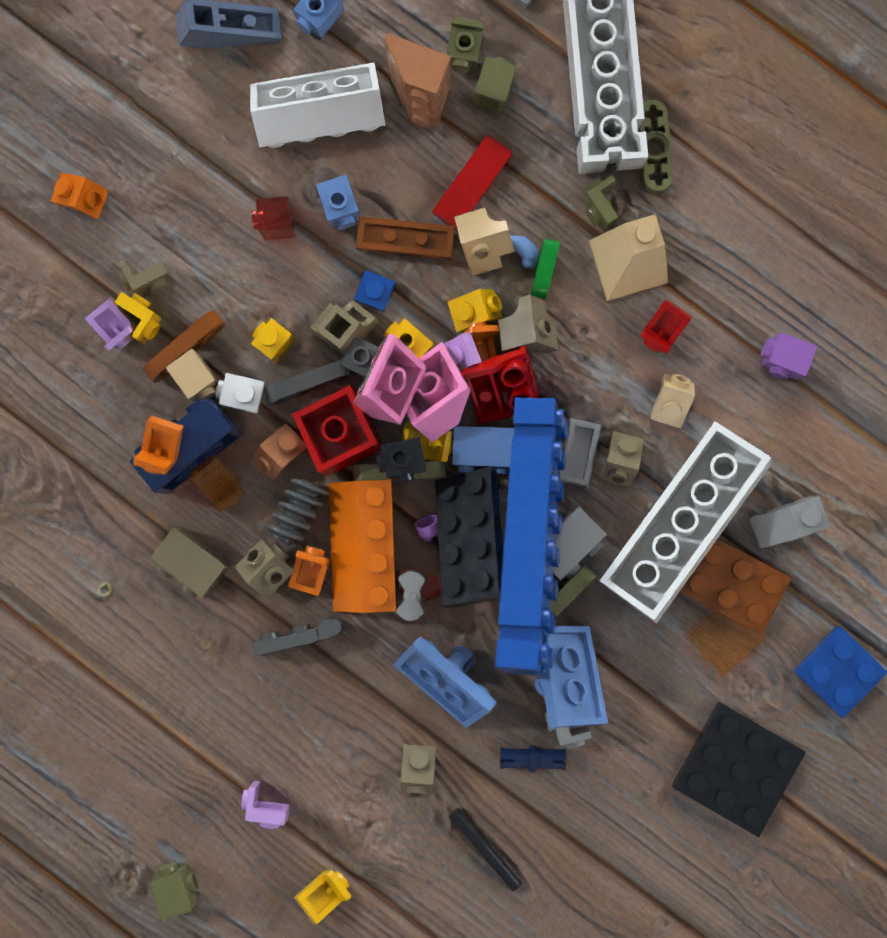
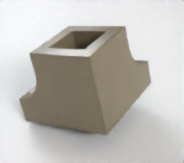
(343, 324)
(529, 327)

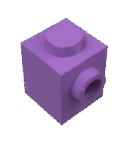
(787, 356)

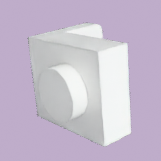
(240, 393)

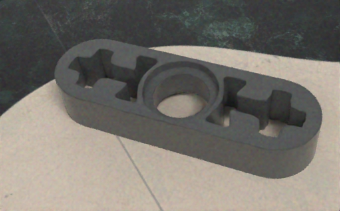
(307, 382)

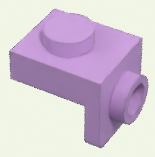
(112, 324)
(463, 351)
(268, 814)

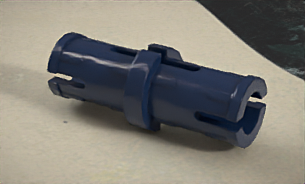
(532, 758)

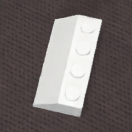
(316, 105)

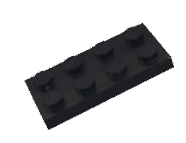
(469, 538)

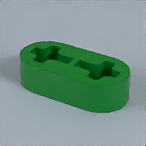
(545, 268)

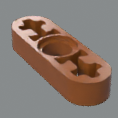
(192, 338)

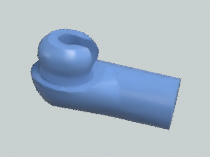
(526, 250)

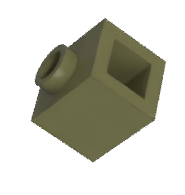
(174, 890)

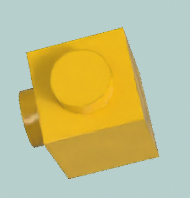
(411, 337)

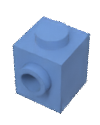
(338, 202)

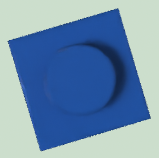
(374, 291)

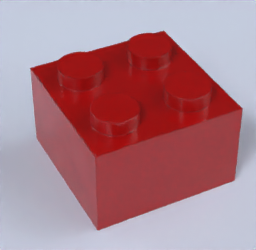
(337, 432)

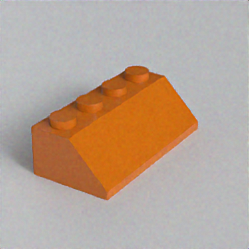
(363, 546)

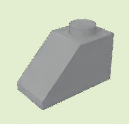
(789, 522)

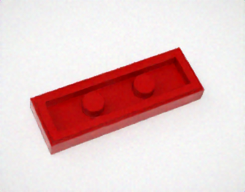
(473, 181)

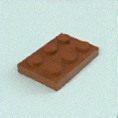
(737, 586)

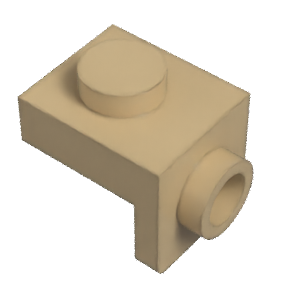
(673, 400)

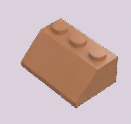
(419, 79)

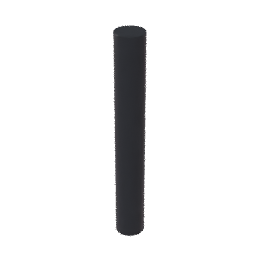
(485, 849)

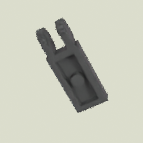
(300, 636)

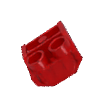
(498, 382)

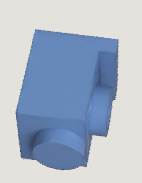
(318, 20)

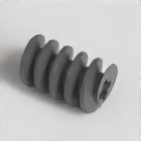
(296, 512)

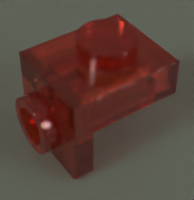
(431, 588)

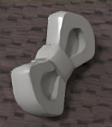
(412, 583)

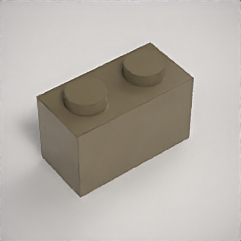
(189, 562)

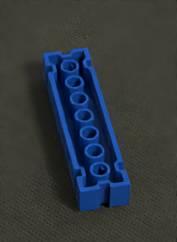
(531, 537)

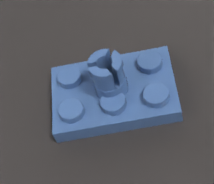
(446, 680)
(573, 684)

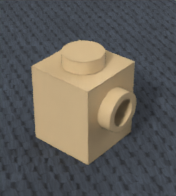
(193, 376)

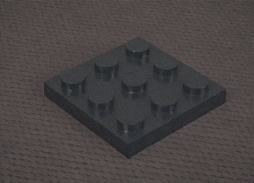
(738, 769)

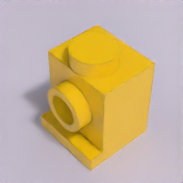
(272, 340)

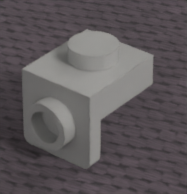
(570, 738)

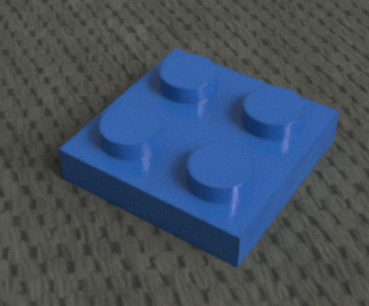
(840, 671)

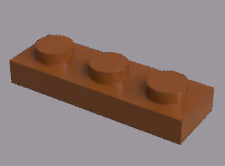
(405, 238)

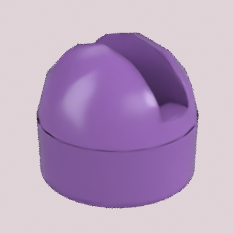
(427, 527)

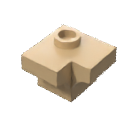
(483, 240)

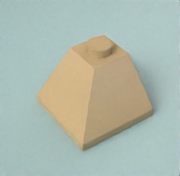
(630, 258)

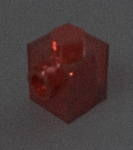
(274, 218)

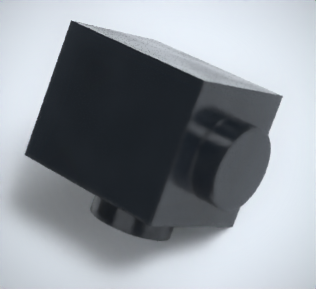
(401, 460)

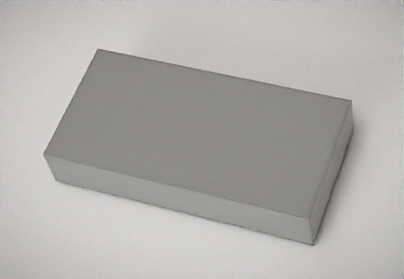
(580, 452)

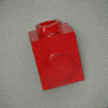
(665, 327)

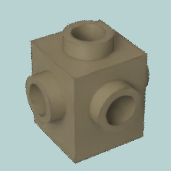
(265, 567)

